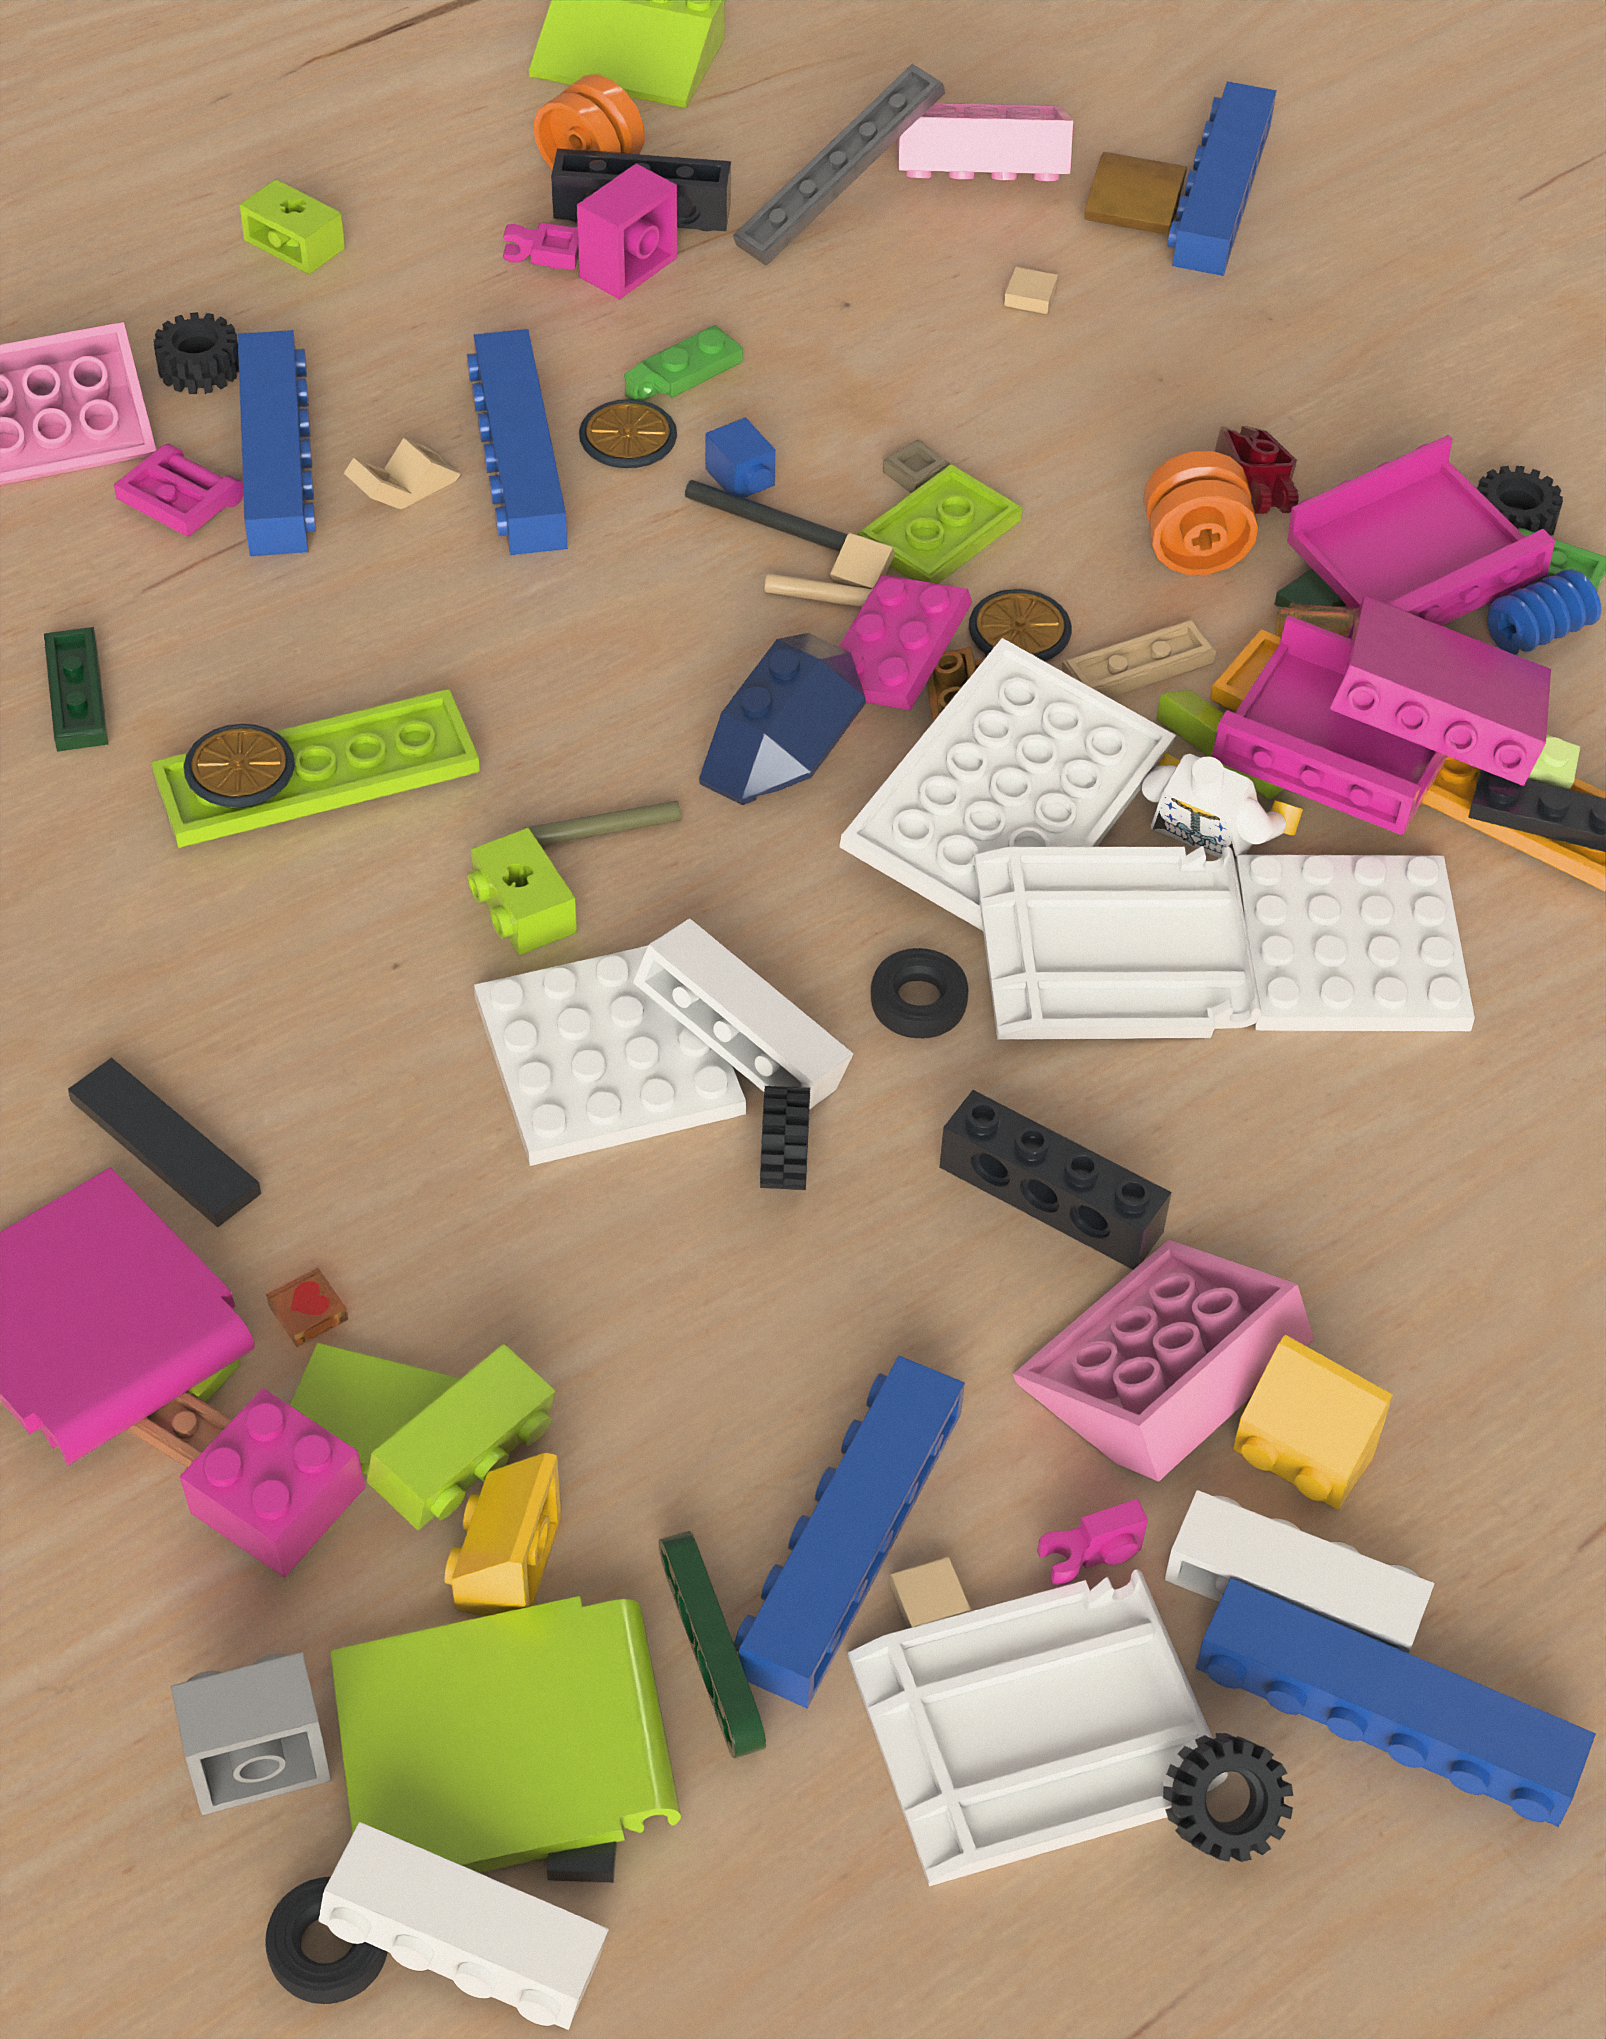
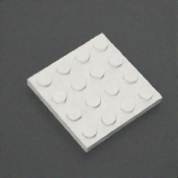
(1354, 943)
(599, 1059)

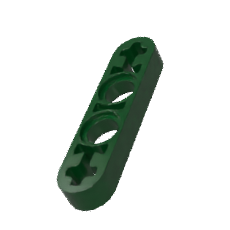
(712, 1645)

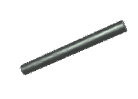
(765, 515)

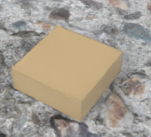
(1031, 290)
(861, 562)
(928, 1593)

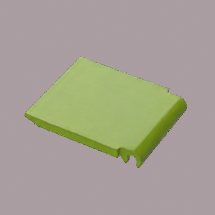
(507, 1733)

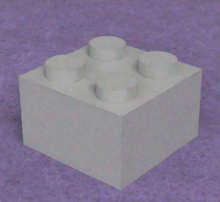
(250, 1732)

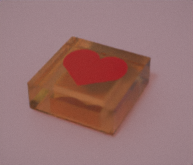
(307, 1307)

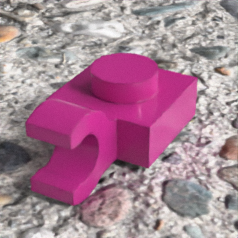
(548, 245)
(1101, 1538)

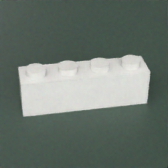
(740, 1013)
(1318, 1575)
(462, 1926)

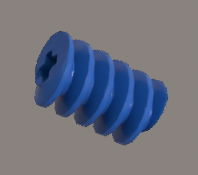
(1543, 611)

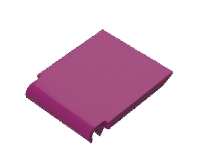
(105, 1317)

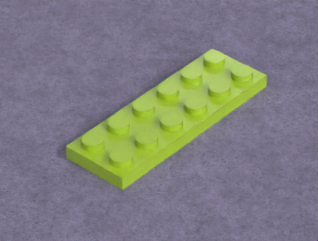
(335, 766)

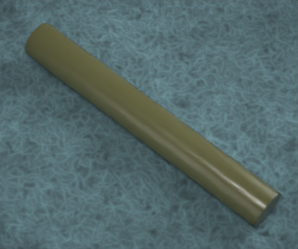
(606, 823)

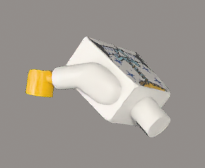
(1213, 806)

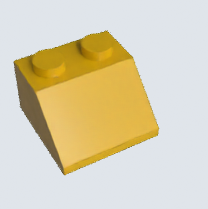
(1312, 1423)
(507, 1538)

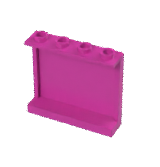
(1416, 539)
(1445, 691)
(1302, 745)

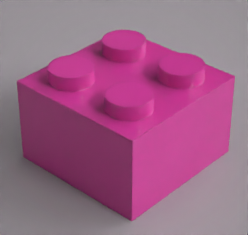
(627, 231)
(273, 1482)

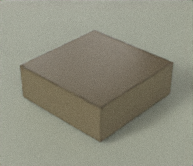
(913, 465)

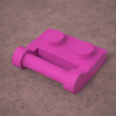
(172, 499)

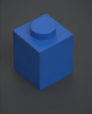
(740, 458)

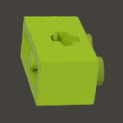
(292, 226)
(522, 891)

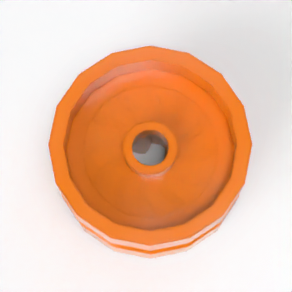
(589, 117)
(1200, 513)

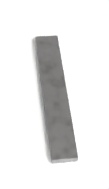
(839, 164)

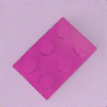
(903, 637)

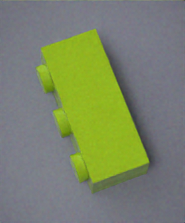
(461, 1438)

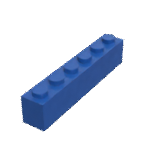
(1221, 178)
(519, 441)
(273, 443)
(850, 1531)
(1395, 1702)

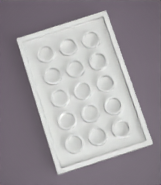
(1005, 765)

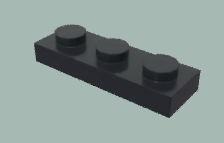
(1541, 810)

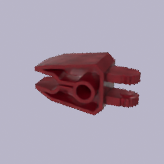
(1265, 464)

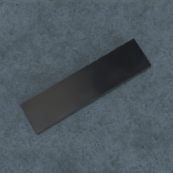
(164, 1142)

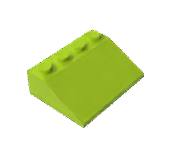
(644, 46)

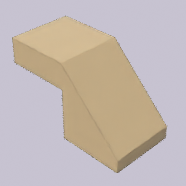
(407, 478)

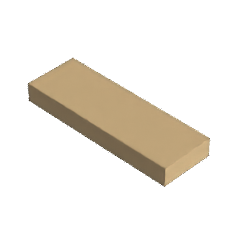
(1142, 660)

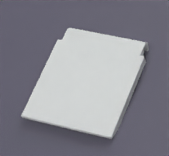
(1115, 943)
(1029, 1723)

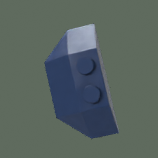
(783, 719)

